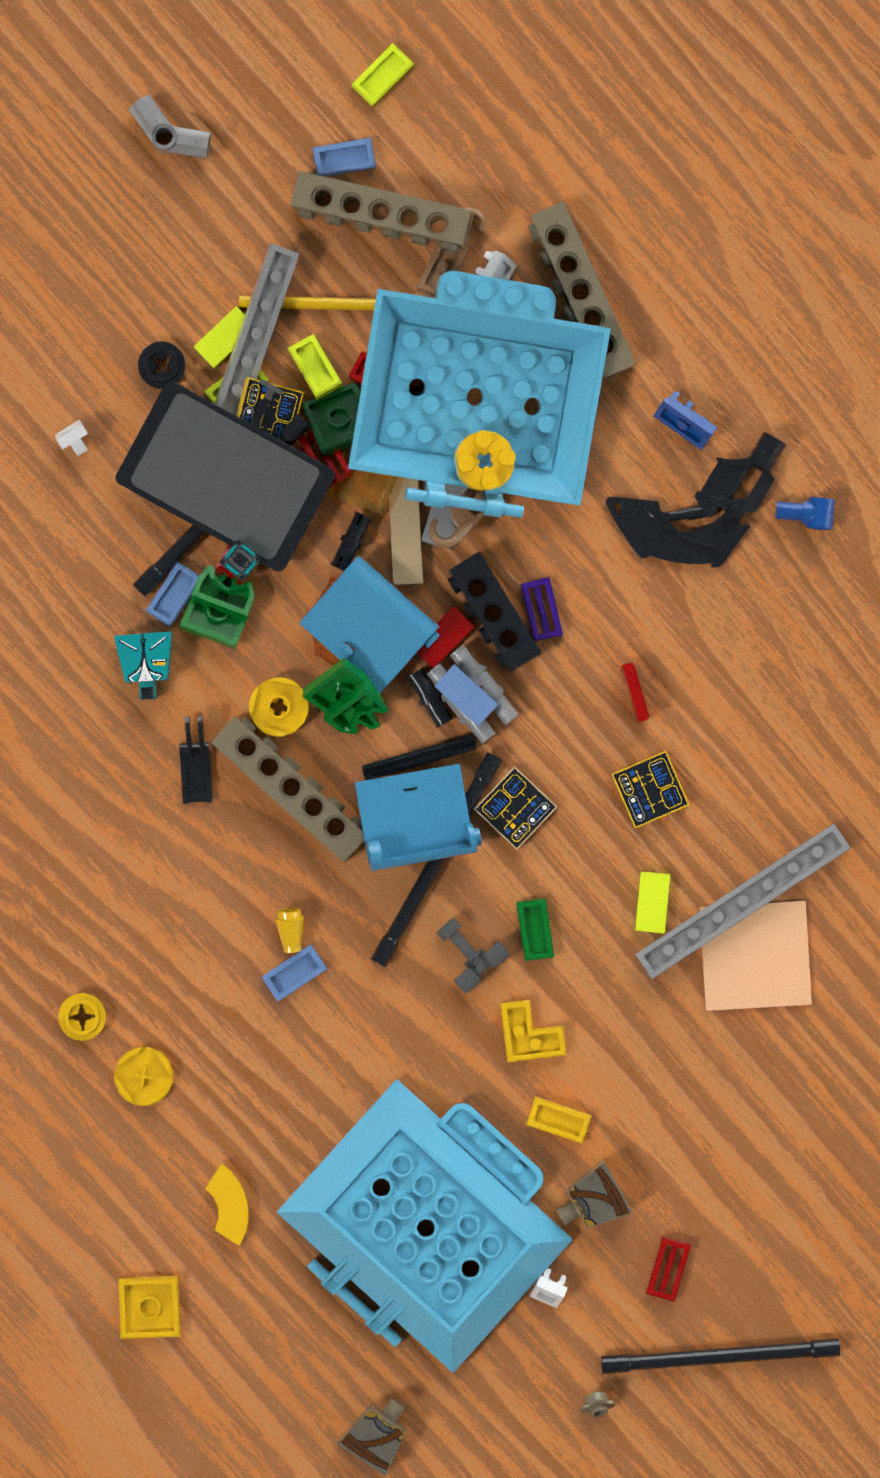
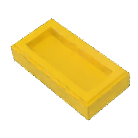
(558, 1119)

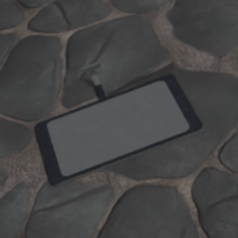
(225, 474)

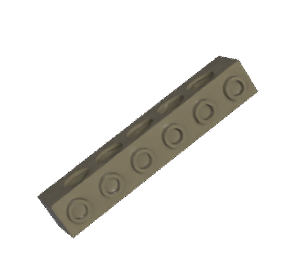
(311, 187)
(558, 220)
(228, 743)

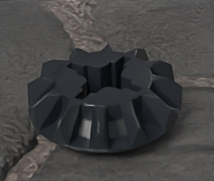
(161, 351)

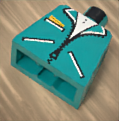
(145, 660)

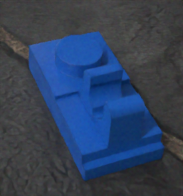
(684, 421)

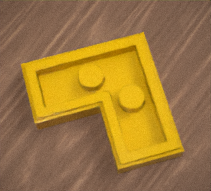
(522, 1040)

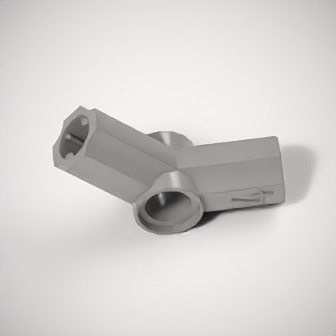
(153, 122)

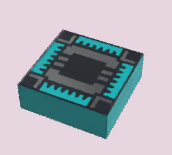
(240, 560)

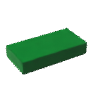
(535, 929)

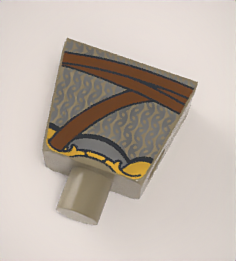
(594, 1198)
(376, 1435)

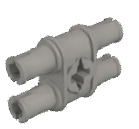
(481, 677)

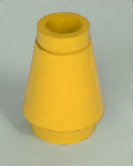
(290, 928)

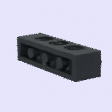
(477, 569)

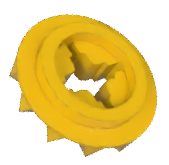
(73, 1027)

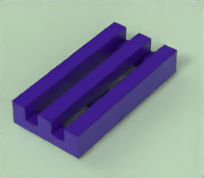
(547, 634)

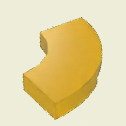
(231, 1203)

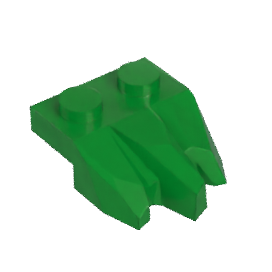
(218, 608)
(346, 697)

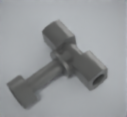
(478, 961)

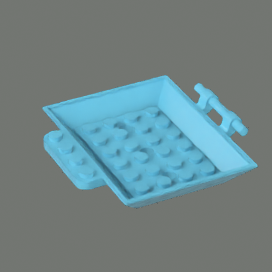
(489, 339)
(441, 1171)

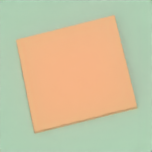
(760, 960)

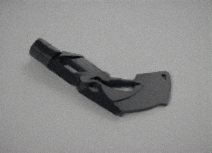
(653, 535)

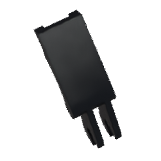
(195, 766)

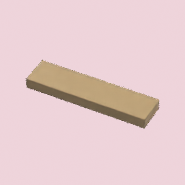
(405, 534)

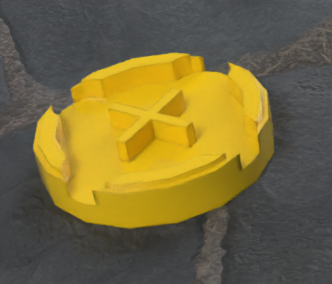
(143, 1076)

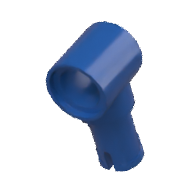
(815, 513)

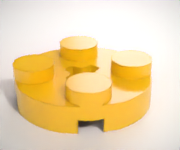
(467, 463)
(268, 693)

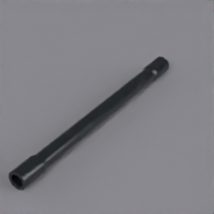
(156, 572)
(391, 939)
(814, 1349)

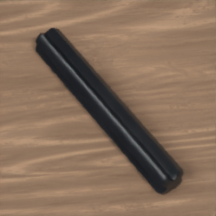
(419, 757)

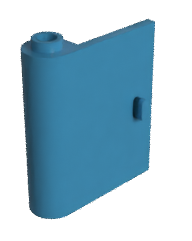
(373, 620)
(418, 823)

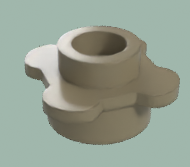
(597, 1404)

